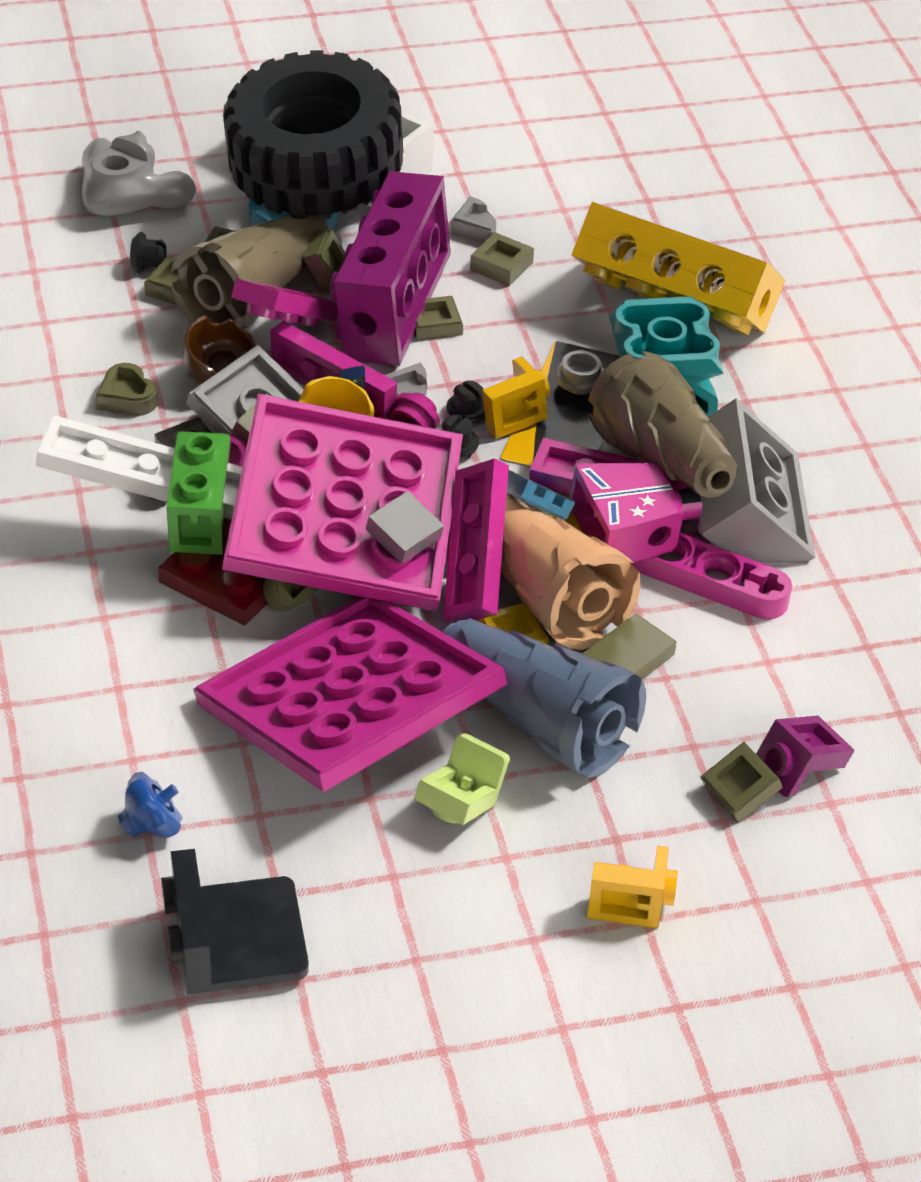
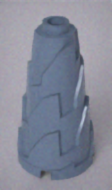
(560, 696)

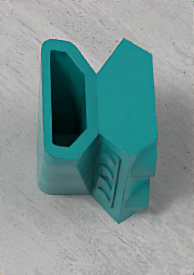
(676, 331)

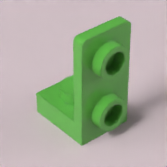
(197, 493)

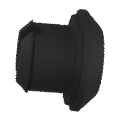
(146, 252)
(467, 401)
(469, 439)

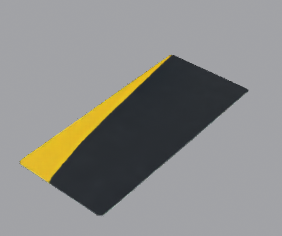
(567, 413)

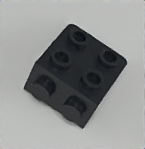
(232, 930)

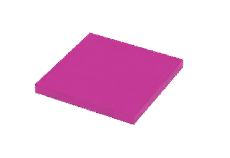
(316, 480)
(349, 689)

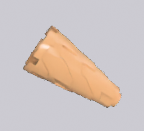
(565, 576)

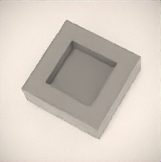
(404, 527)

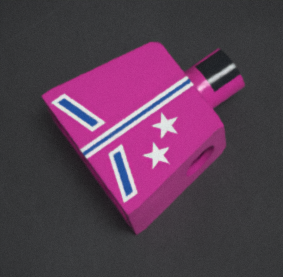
(631, 507)

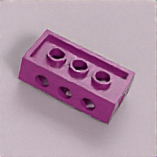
(392, 268)

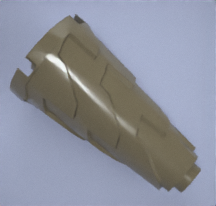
(260, 253)
(654, 417)

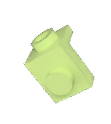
(466, 783)

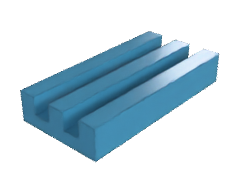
(538, 496)

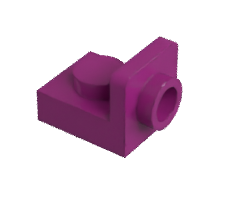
(800, 747)

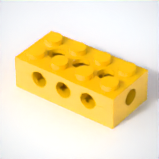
(674, 264)

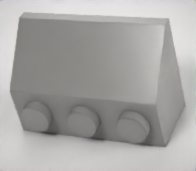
(766, 506)

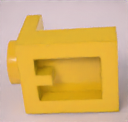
(516, 401)
(632, 893)

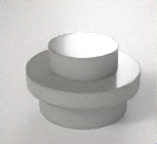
(579, 372)

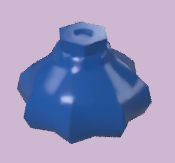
(149, 808)

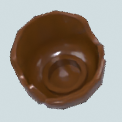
(213, 347)

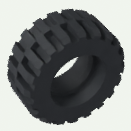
(273, 139)

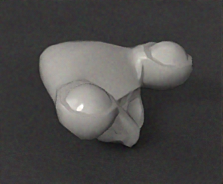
(122, 178)

